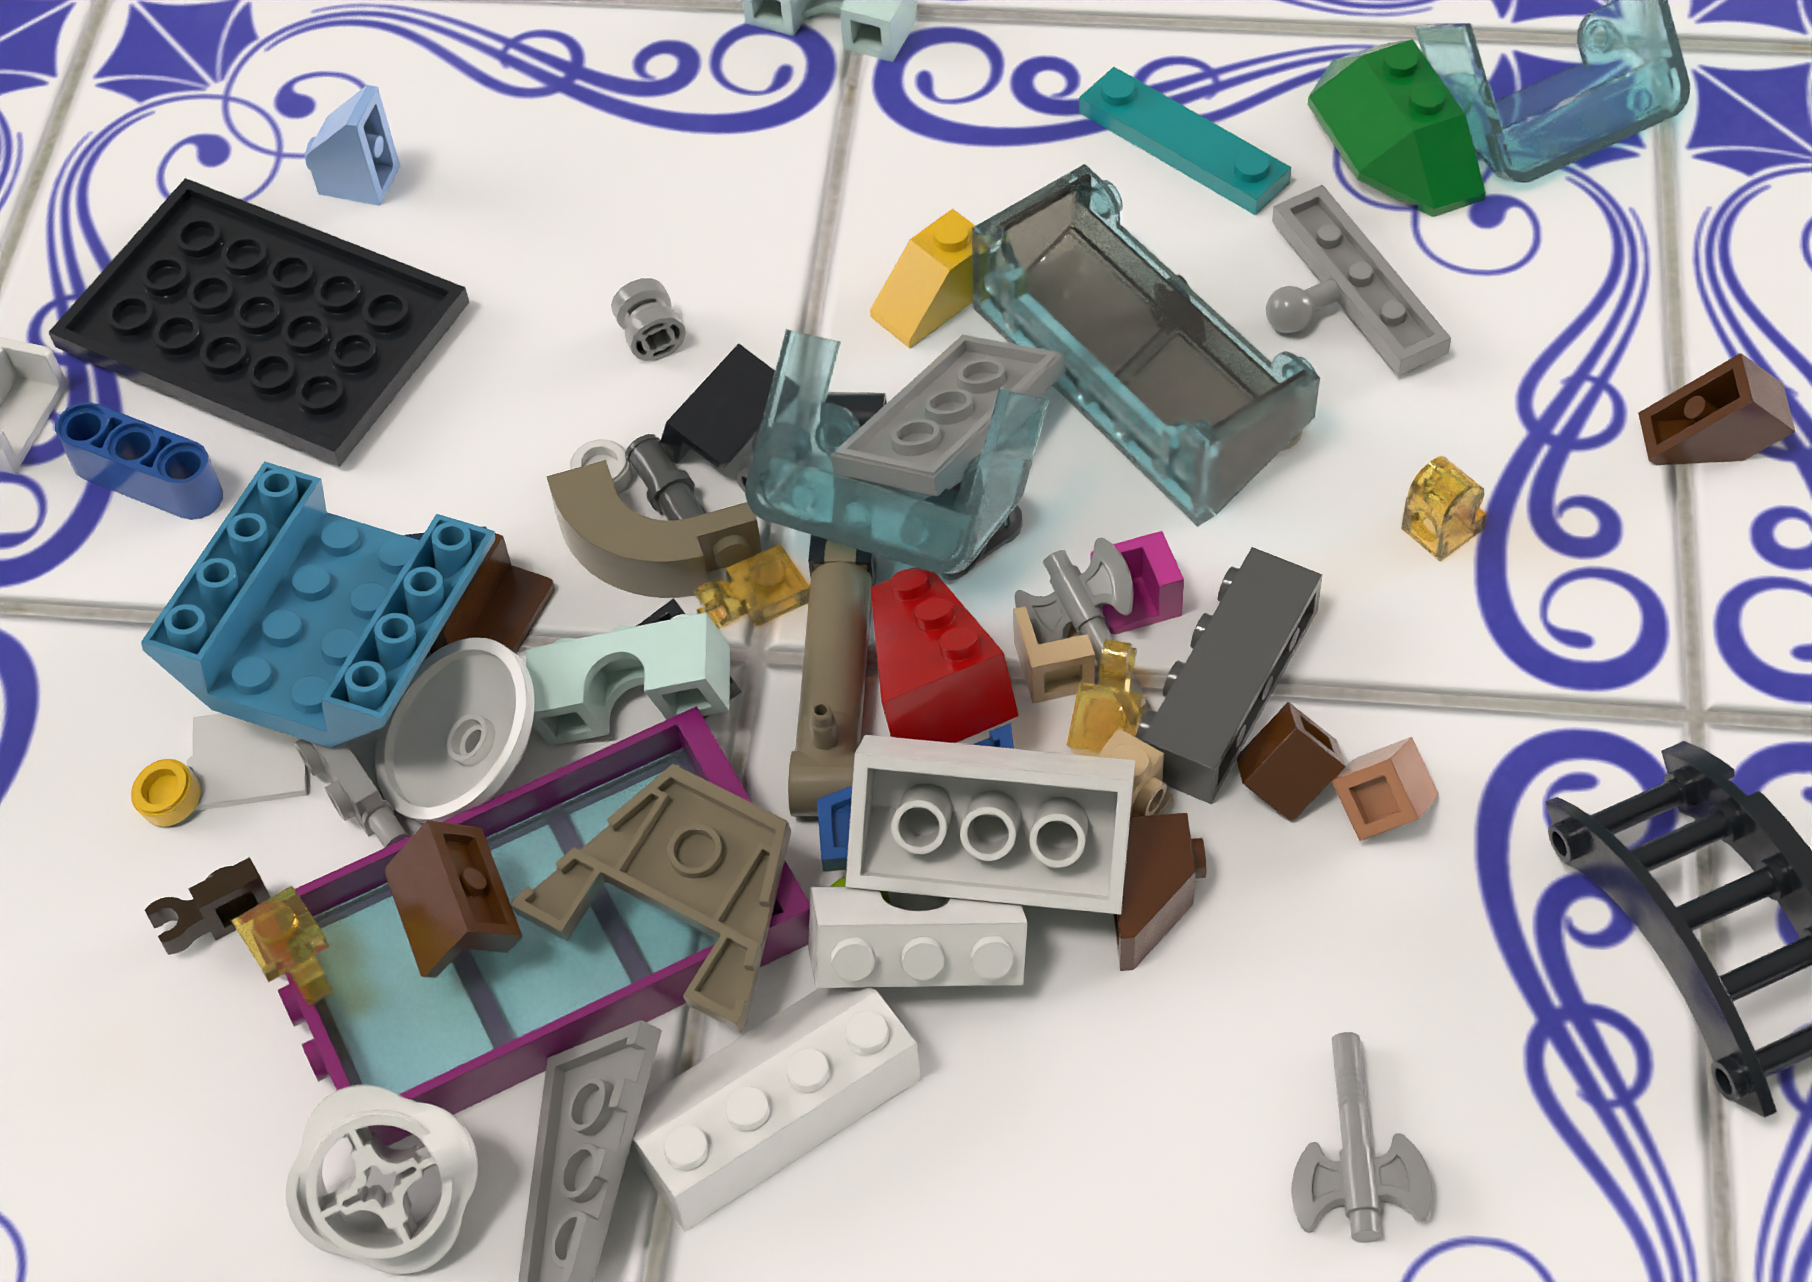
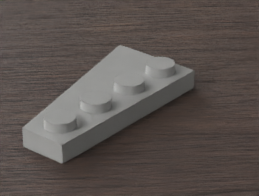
(582, 1150)

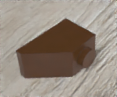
(1718, 416)
(1157, 883)

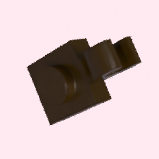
(214, 905)

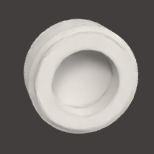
(607, 450)

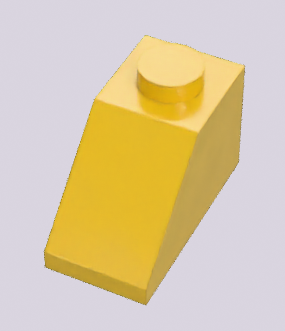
(928, 280)

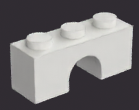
(871, 944)

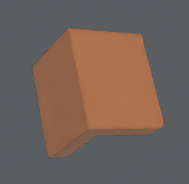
(1385, 788)

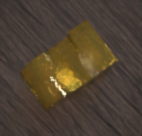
(1450, 503)

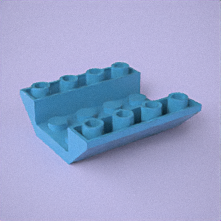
(311, 612)

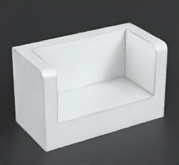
(28, 394)

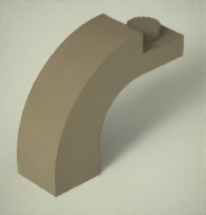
(644, 552)

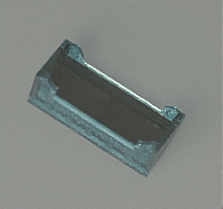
(1137, 344)

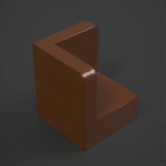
(1290, 762)

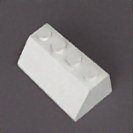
(990, 823)
(771, 1098)

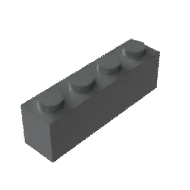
(1231, 671)

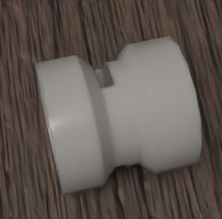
(649, 322)

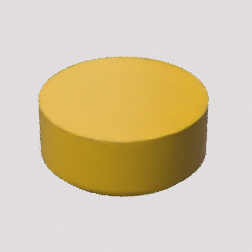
(165, 792)

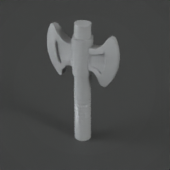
(1079, 599)
(1359, 1178)

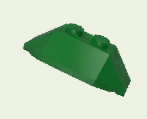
(1399, 127)

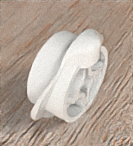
(413, 1244)

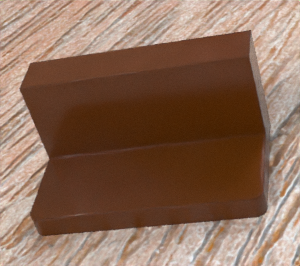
(498, 602)
(450, 896)

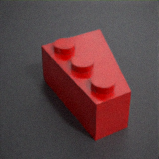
(936, 662)

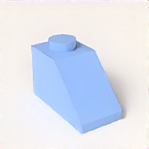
(354, 151)

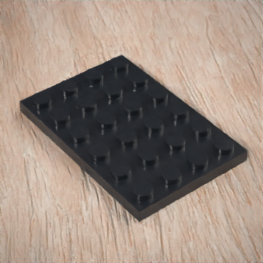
(261, 320)

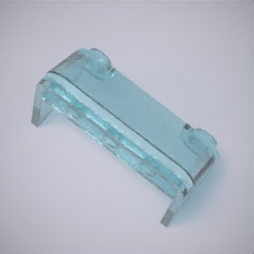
(1625, 84)
(796, 485)

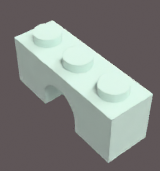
(867, 26)
(579, 679)

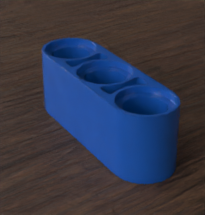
(139, 460)

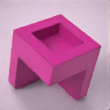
(1155, 580)

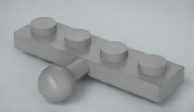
(1355, 278)

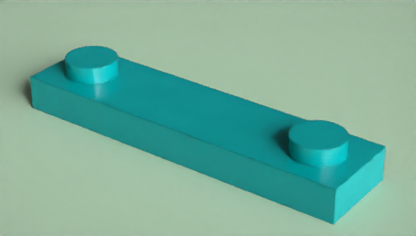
(1185, 140)

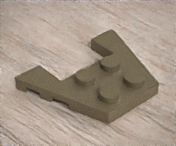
(693, 857)

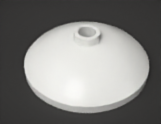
(456, 731)

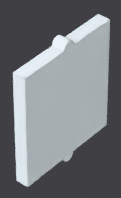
(243, 763)

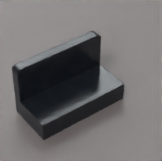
(721, 411)

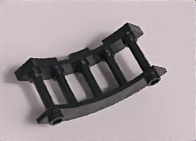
(1782, 871)

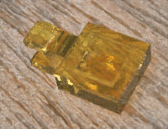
(757, 586)
(1107, 706)
(285, 940)

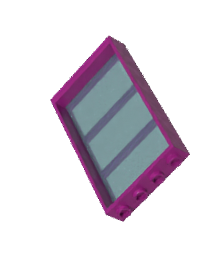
(501, 1013)

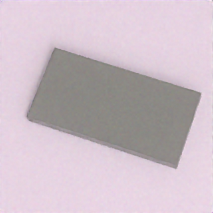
(943, 415)

